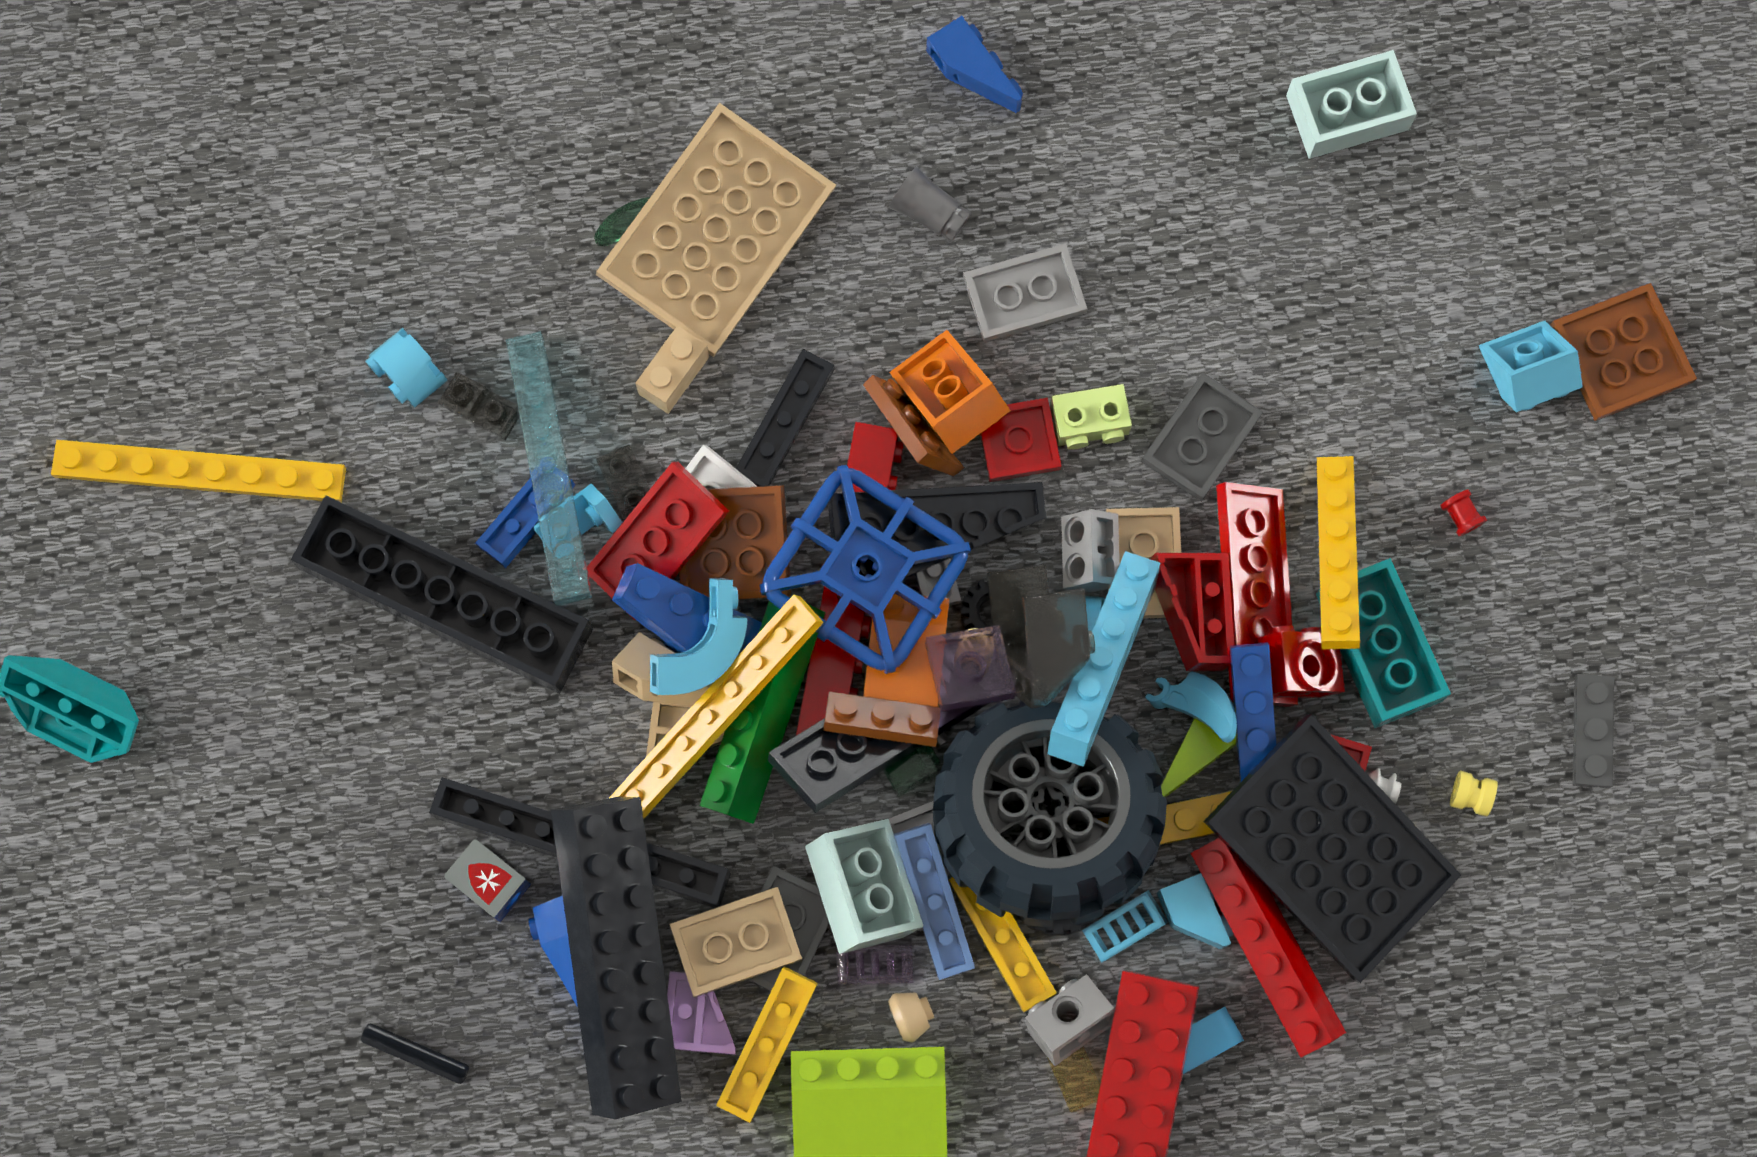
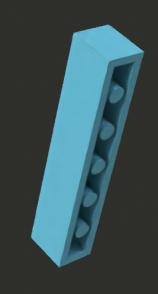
(1096, 681)

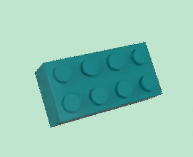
(1394, 661)

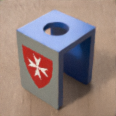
(487, 880)

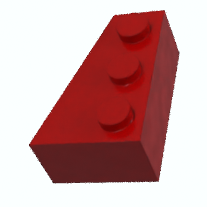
(1197, 607)

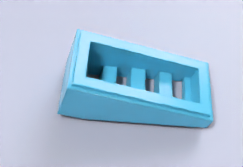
(1153, 910)

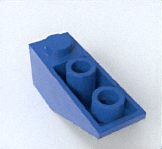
(965, 60)

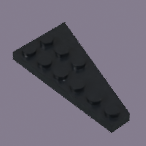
(974, 512)

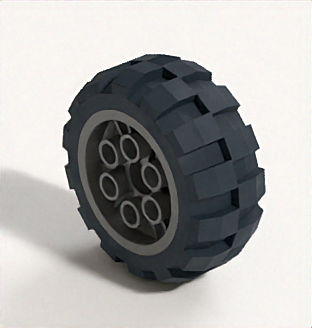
(1028, 875)

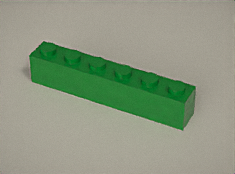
(742, 759)

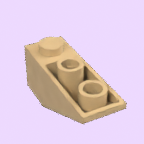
(632, 671)

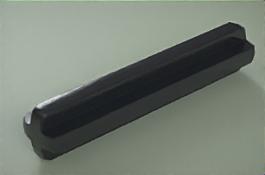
(415, 1053)

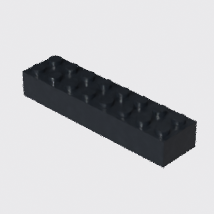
(442, 594)
(616, 956)

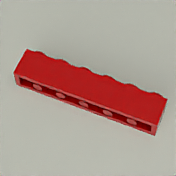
(1270, 948)

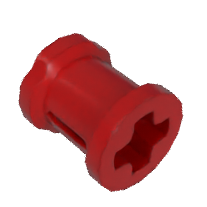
(1463, 512)

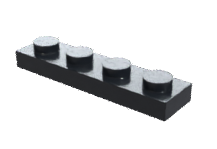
(785, 418)

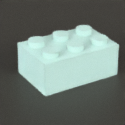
(1351, 104)
(863, 886)

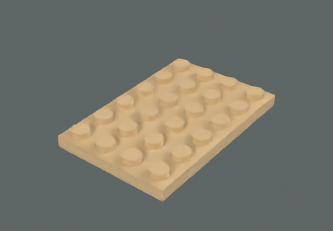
(716, 229)

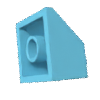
(1532, 366)

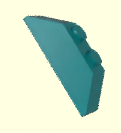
(68, 706)

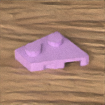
(697, 1021)

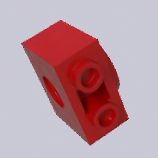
(1301, 665)

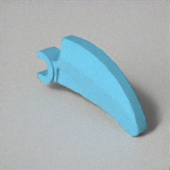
(1200, 699)

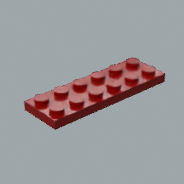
(1256, 543)
(1143, 1067)

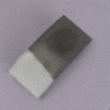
(480, 406)
(623, 478)

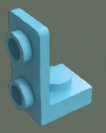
(592, 510)

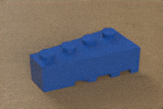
(669, 608)

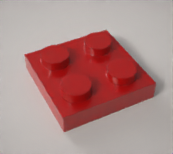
(1021, 442)

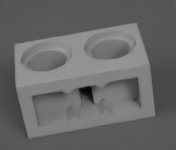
(1090, 550)

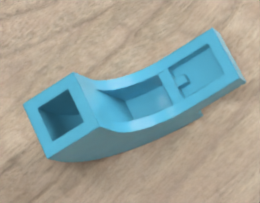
(711, 655)

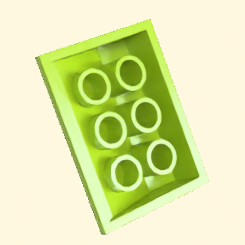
(869, 1102)

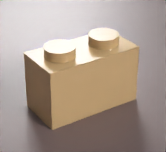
(672, 369)

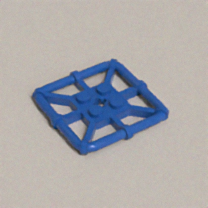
(890, 563)

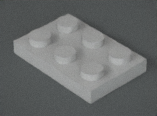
(1025, 292)

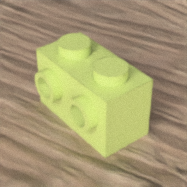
(1090, 416)

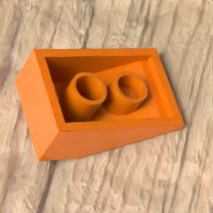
(950, 391)
(913, 678)

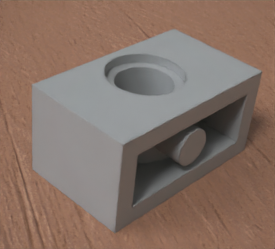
(1062, 1038)

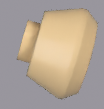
(910, 1015)

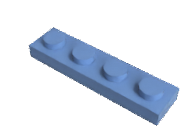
(934, 901)

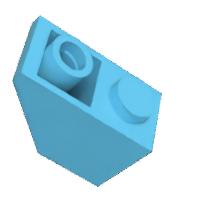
(1192, 911)

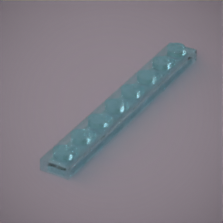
(548, 469)

